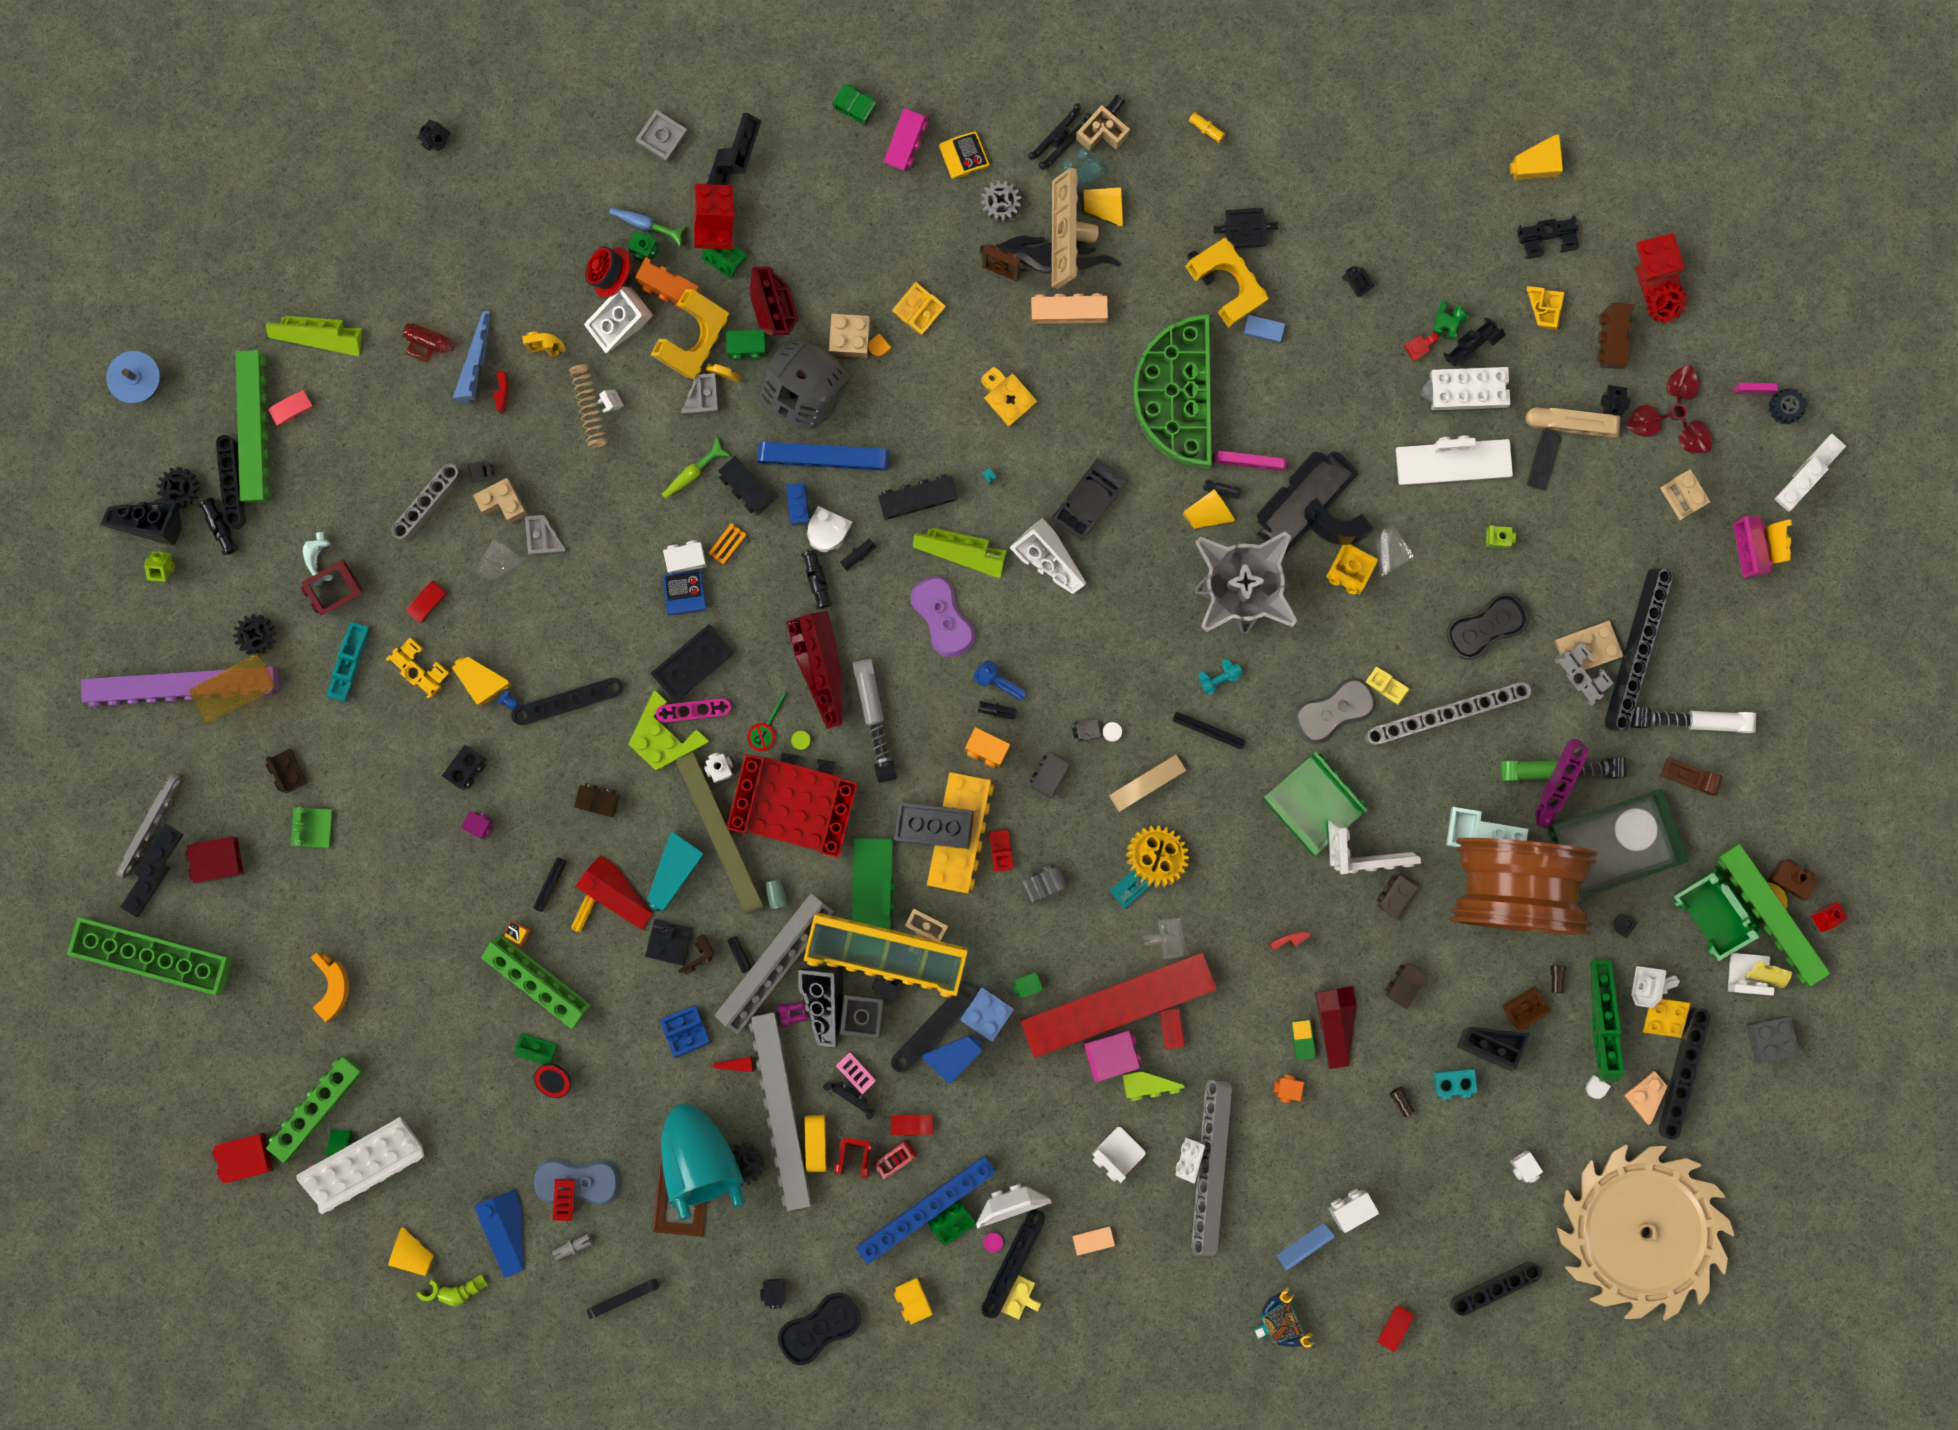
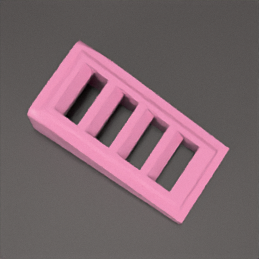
(860, 1068)

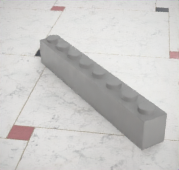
(771, 966)

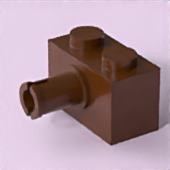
(1793, 879)

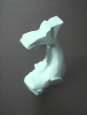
(310, 552)

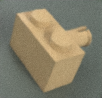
(926, 926)

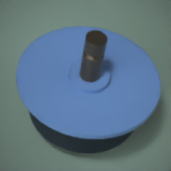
(133, 377)

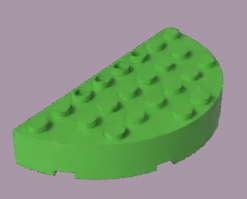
(1174, 392)

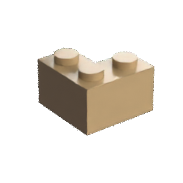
(1102, 125)
(501, 496)

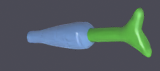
(647, 224)

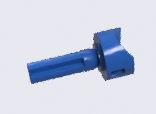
(987, 674)

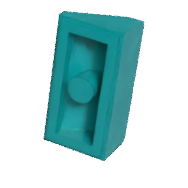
(1129, 889)

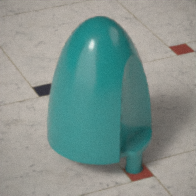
(697, 1161)

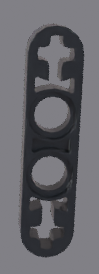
(622, 1298)

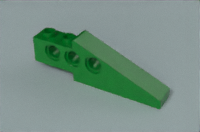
(1606, 1022)

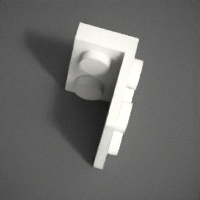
(1737, 969)

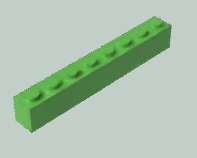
(252, 427)
(1773, 915)

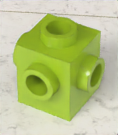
(159, 566)

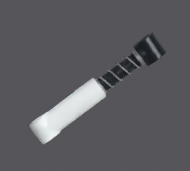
(1696, 720)

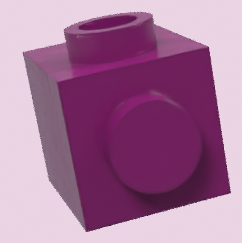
(478, 824)

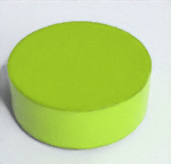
(800, 740)

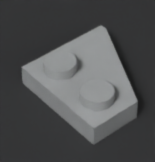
(541, 537)

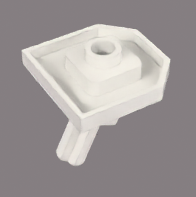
(1650, 985)

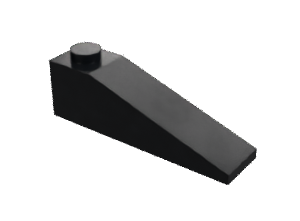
(152, 520)
(823, 998)

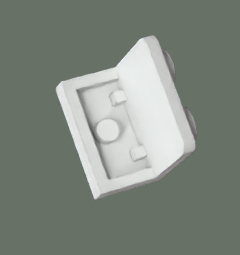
(1118, 1154)

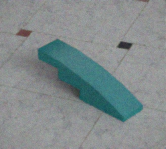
(348, 662)

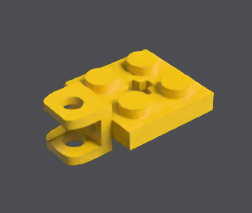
(1000, 389)

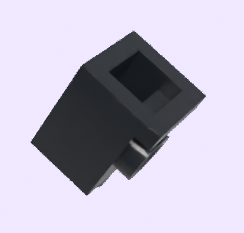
(886, 989)

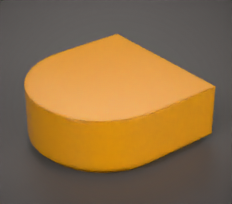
(878, 346)

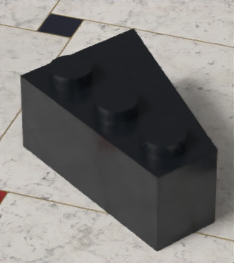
(1494, 1046)

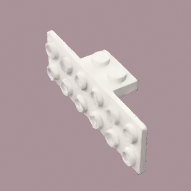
(1454, 461)

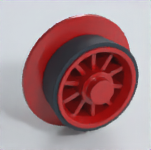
(608, 270)

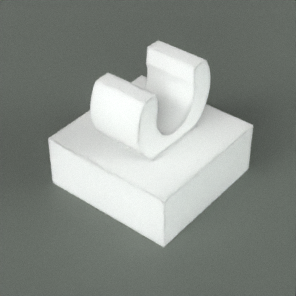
(611, 400)

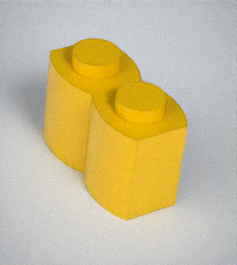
(913, 1300)

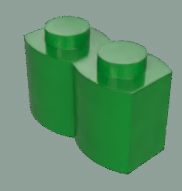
(854, 104)

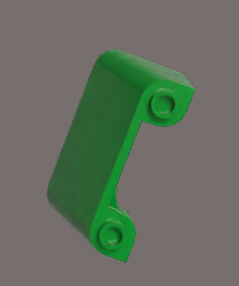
(1719, 913)

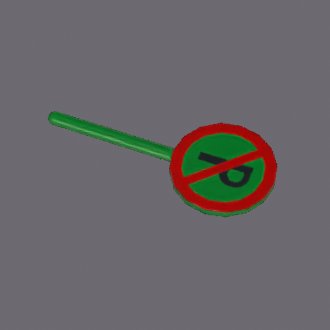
(761, 735)

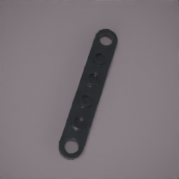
(567, 701)
(933, 1027)
(1013, 1263)

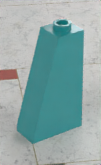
(674, 869)

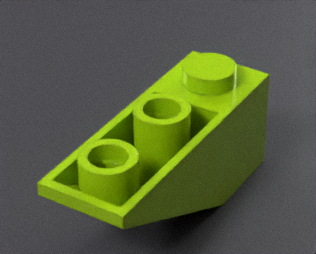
(1142, 1083)

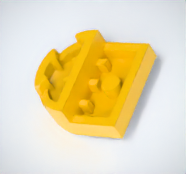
(543, 341)

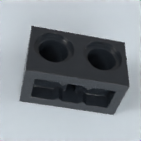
(460, 764)

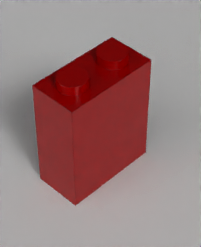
(242, 1158)

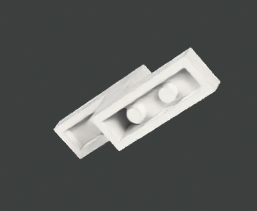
(1810, 472)

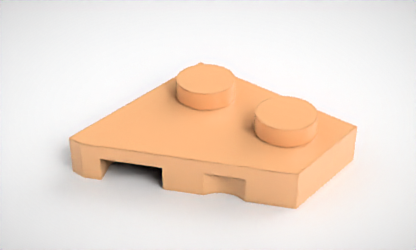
(1646, 1096)

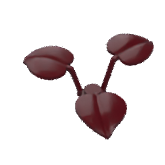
(1645, 419)

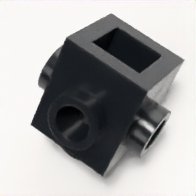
(433, 136)
(1615, 401)

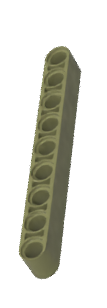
(720, 836)

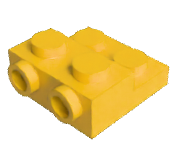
(1351, 569)

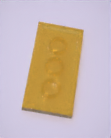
(232, 688)

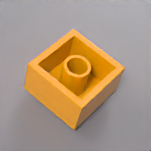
(987, 748)

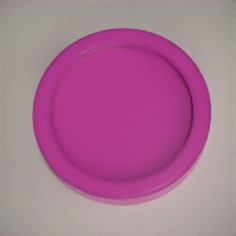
(993, 1242)

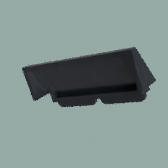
(1316, 478)

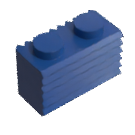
(798, 504)

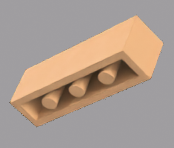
(1069, 309)

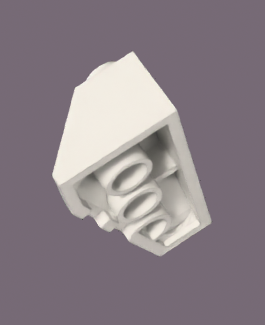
(1045, 550)

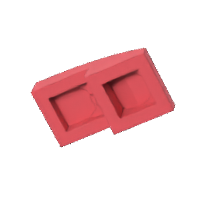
(289, 408)

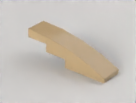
(1147, 783)

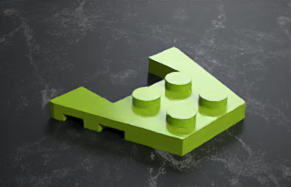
(656, 743)

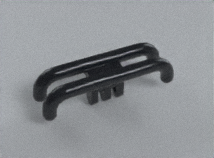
(1059, 138)

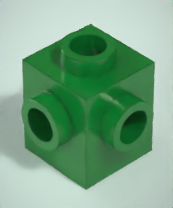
(643, 246)

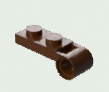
(1691, 777)

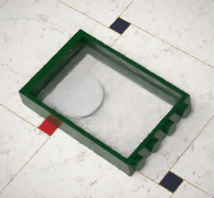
(1629, 838)

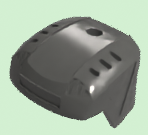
(814, 391)

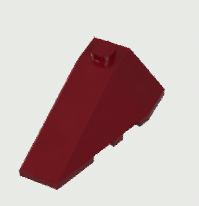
(1337, 1018)

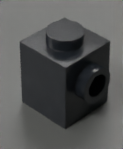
(480, 471)
(773, 1293)

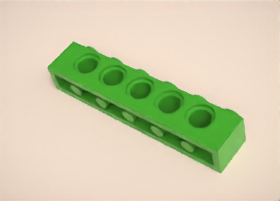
(535, 981)
(278, 1144)

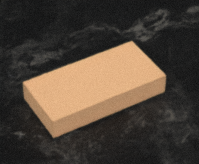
(1093, 1240)

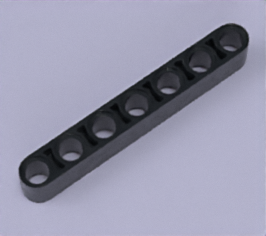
(1691, 1066)

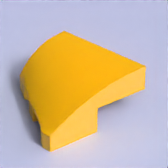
(1104, 204)
(1546, 306)
(1208, 512)
(1778, 542)
(410, 1254)

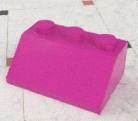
(1752, 547)

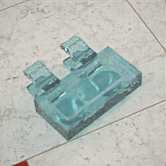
(1088, 173)

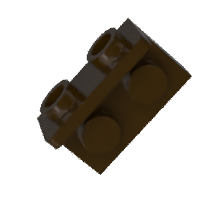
(286, 771)
(1396, 896)

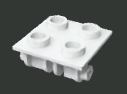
(1190, 1160)

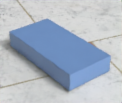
(1264, 328)

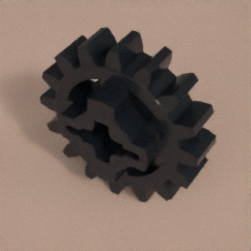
(169, 488)
(257, 626)
(751, 1164)

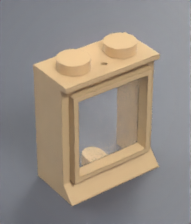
(1685, 494)

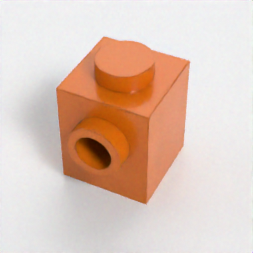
(1288, 1088)

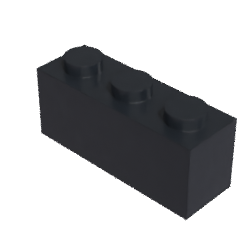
(745, 486)

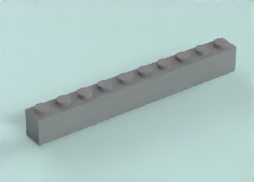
(781, 1111)

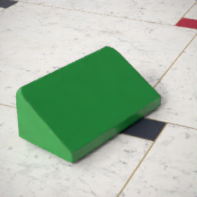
(535, 1049)

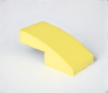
(1387, 686)

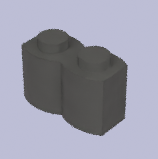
(1044, 883)

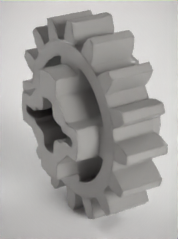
(996, 195)

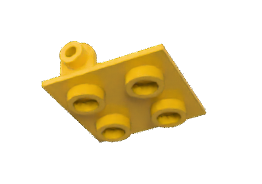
(1667, 1018)

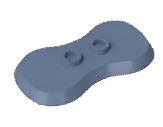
(594, 1181)

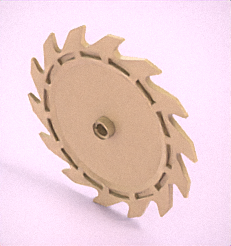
(1679, 1240)

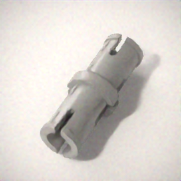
(572, 1247)

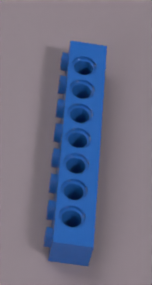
(926, 1209)

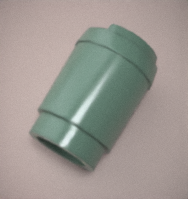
(776, 894)

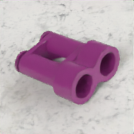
(784, 1013)

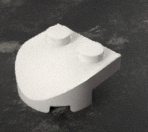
(827, 530)

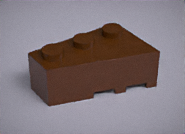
(1614, 336)

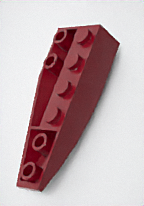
(819, 663)

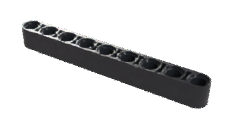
(1638, 649)

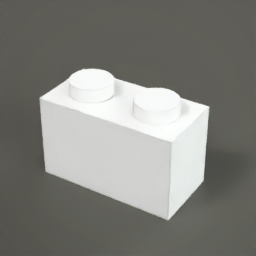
(684, 557)

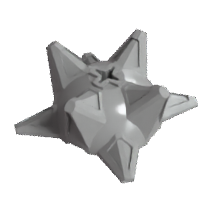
(1255, 566)

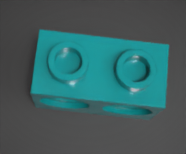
(1455, 1078)

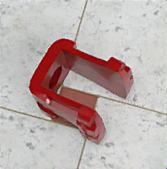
(858, 1143)

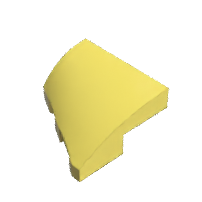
(1768, 974)

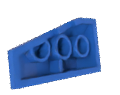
(503, 1228)

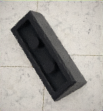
(1543, 460)

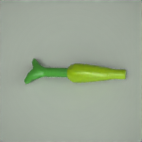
(692, 471)

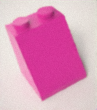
(1112, 1055)

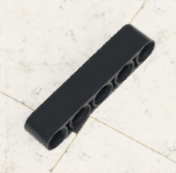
(225, 475)
(1505, 1288)

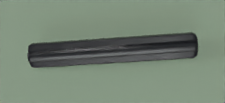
(1208, 730)

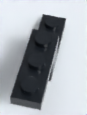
(735, 159)
(152, 870)

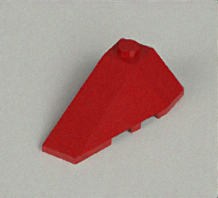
(610, 888)

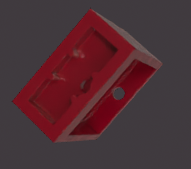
(349, 579)

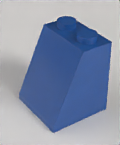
(953, 1057)

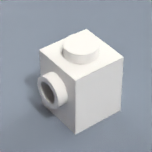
(1526, 1167)

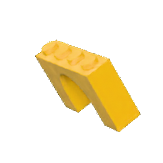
(1223, 257)
(711, 320)

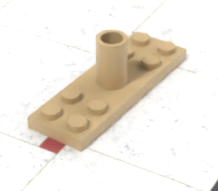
(1066, 228)

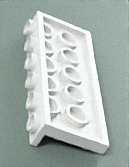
(361, 1165)

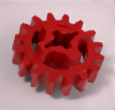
(1668, 303)

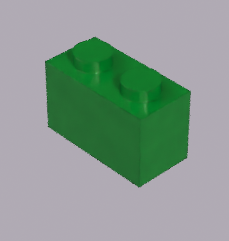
(746, 344)

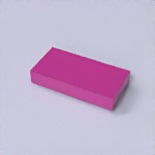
(1755, 388)

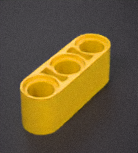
(815, 1143)

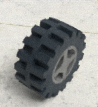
(1794, 406)

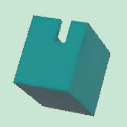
(988, 474)

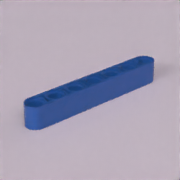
(823, 456)

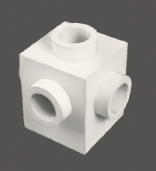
(724, 772)

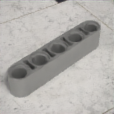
(427, 493)

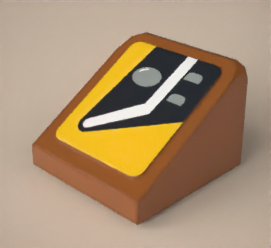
(516, 933)

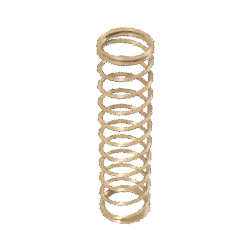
(583, 368)

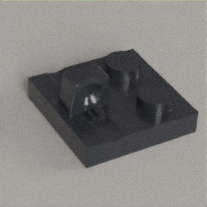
(668, 942)

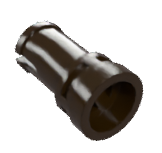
(1558, 974)
(1399, 1096)

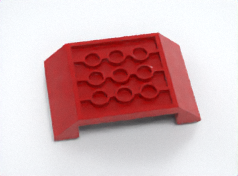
(792, 804)

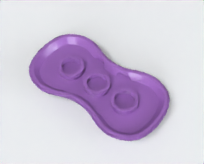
(948, 627)

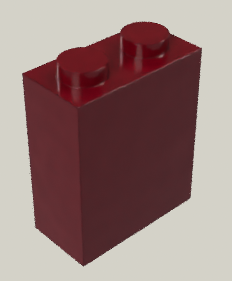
(214, 860)

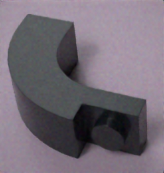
(1336, 530)

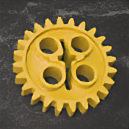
(1174, 862)

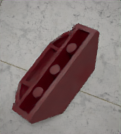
(772, 302)

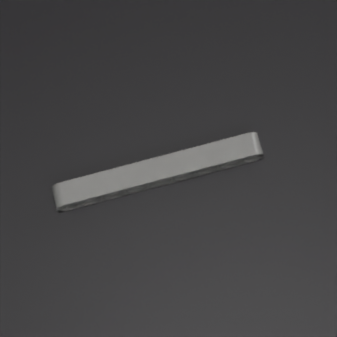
(1456, 710)
(1212, 1168)

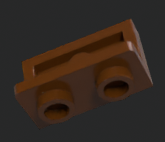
(1526, 1009)

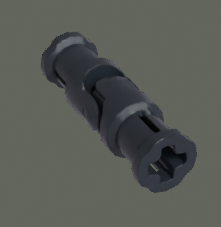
(218, 527)
(817, 582)

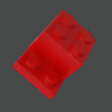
(713, 216)
(1659, 263)

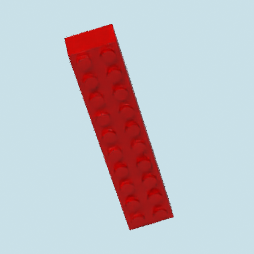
(1118, 1005)

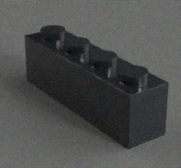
(917, 497)

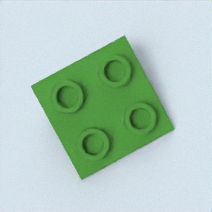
(311, 827)

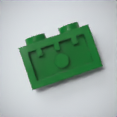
(724, 260)
(951, 1223)

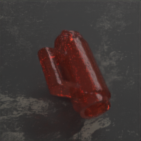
(425, 338)

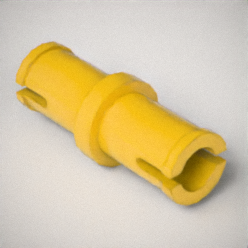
(1206, 127)

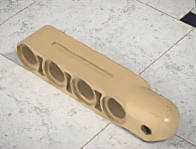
(1574, 421)

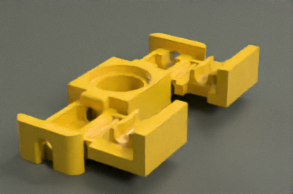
(425, 681)

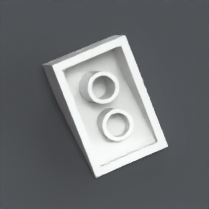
(618, 319)

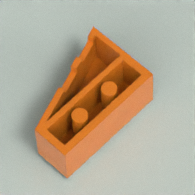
(662, 283)

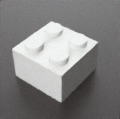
(1353, 1210)

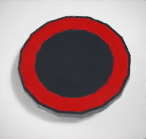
(552, 1080)

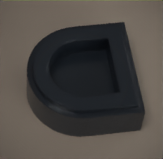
(1624, 925)

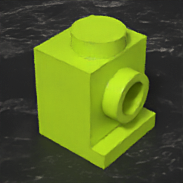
(1493, 539)

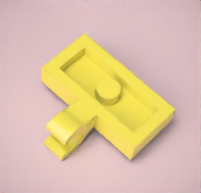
(1020, 1297)

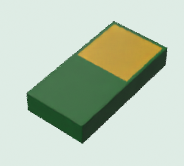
(1303, 1039)

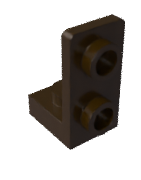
(703, 946)

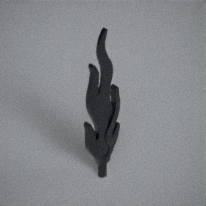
(1041, 256)

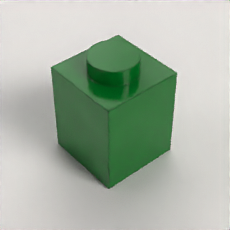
(1027, 985)

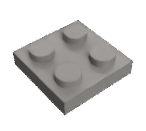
(661, 135)

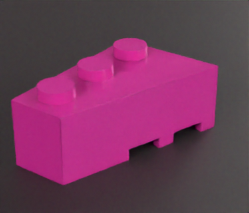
(906, 139)

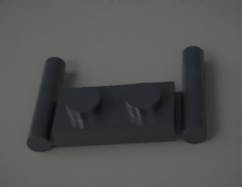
(845, 1092)

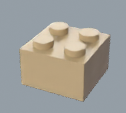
(849, 336)

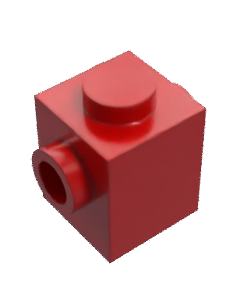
(1829, 916)

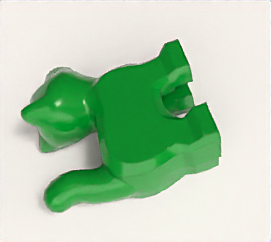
(1447, 322)

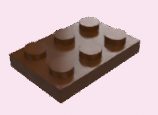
(1000, 262)

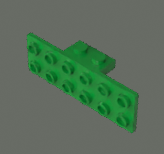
(873, 882)

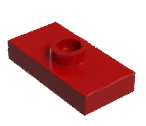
(1172, 1028)

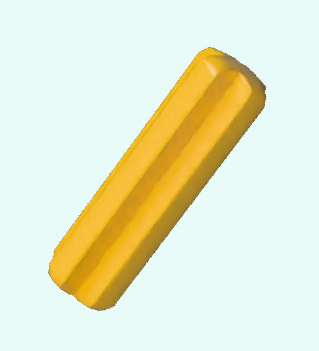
(583, 914)

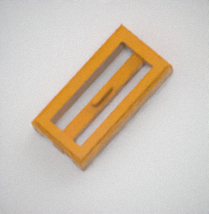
(736, 531)

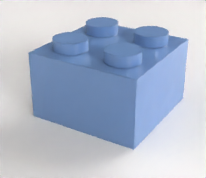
(986, 1014)

